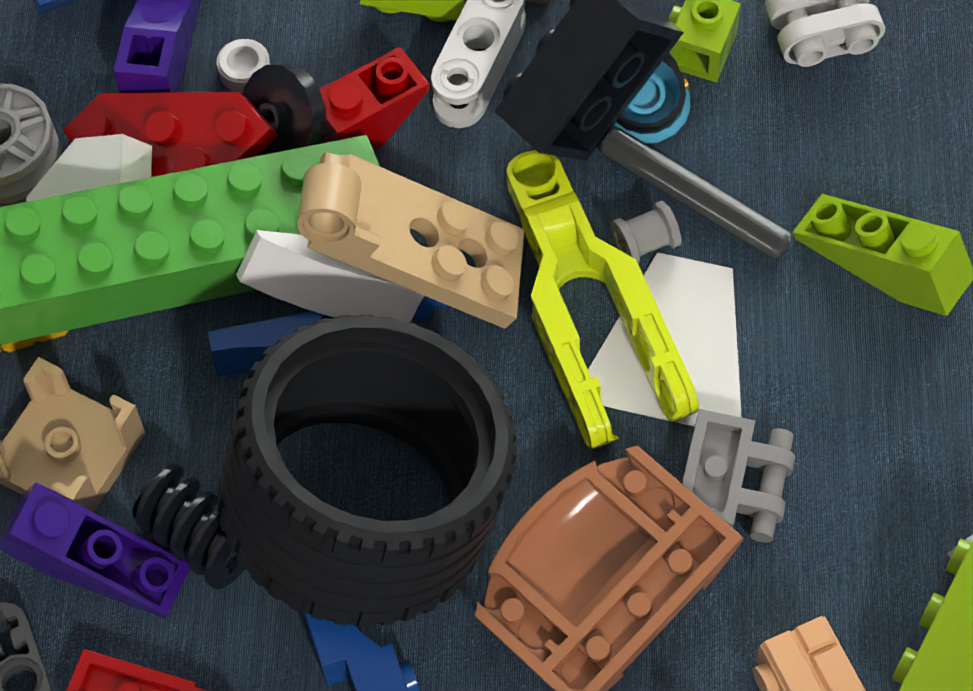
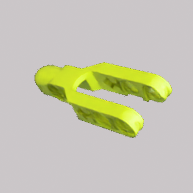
(569, 250)

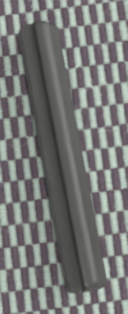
(696, 193)

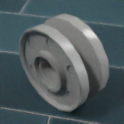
(28, 145)

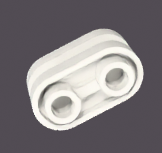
(824, 28)

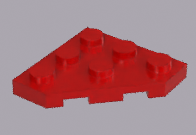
(182, 127)

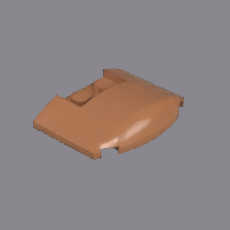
(602, 570)

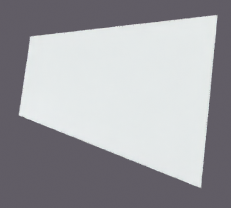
(701, 318)

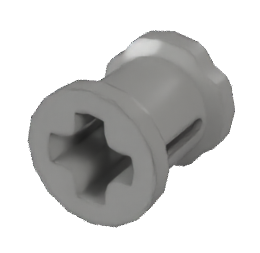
(647, 231)

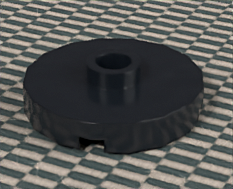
(289, 104)

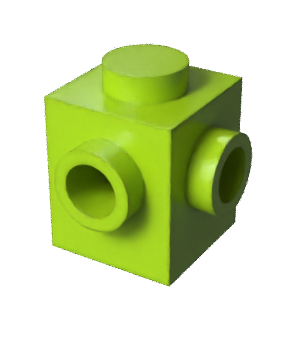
(707, 36)

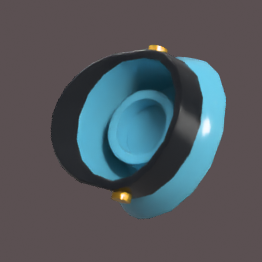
(659, 106)

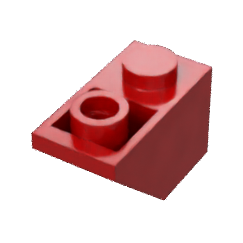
(373, 99)

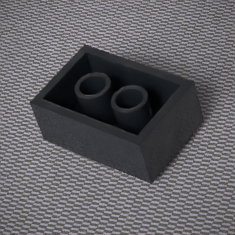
(586, 74)

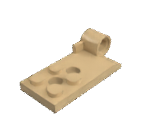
(366, 221)

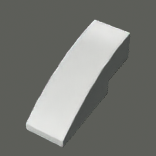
(301, 276)

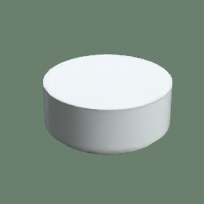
(239, 61)

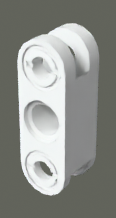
(471, 75)

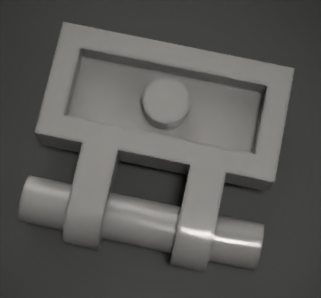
(717, 468)

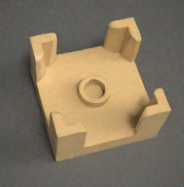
(68, 440)

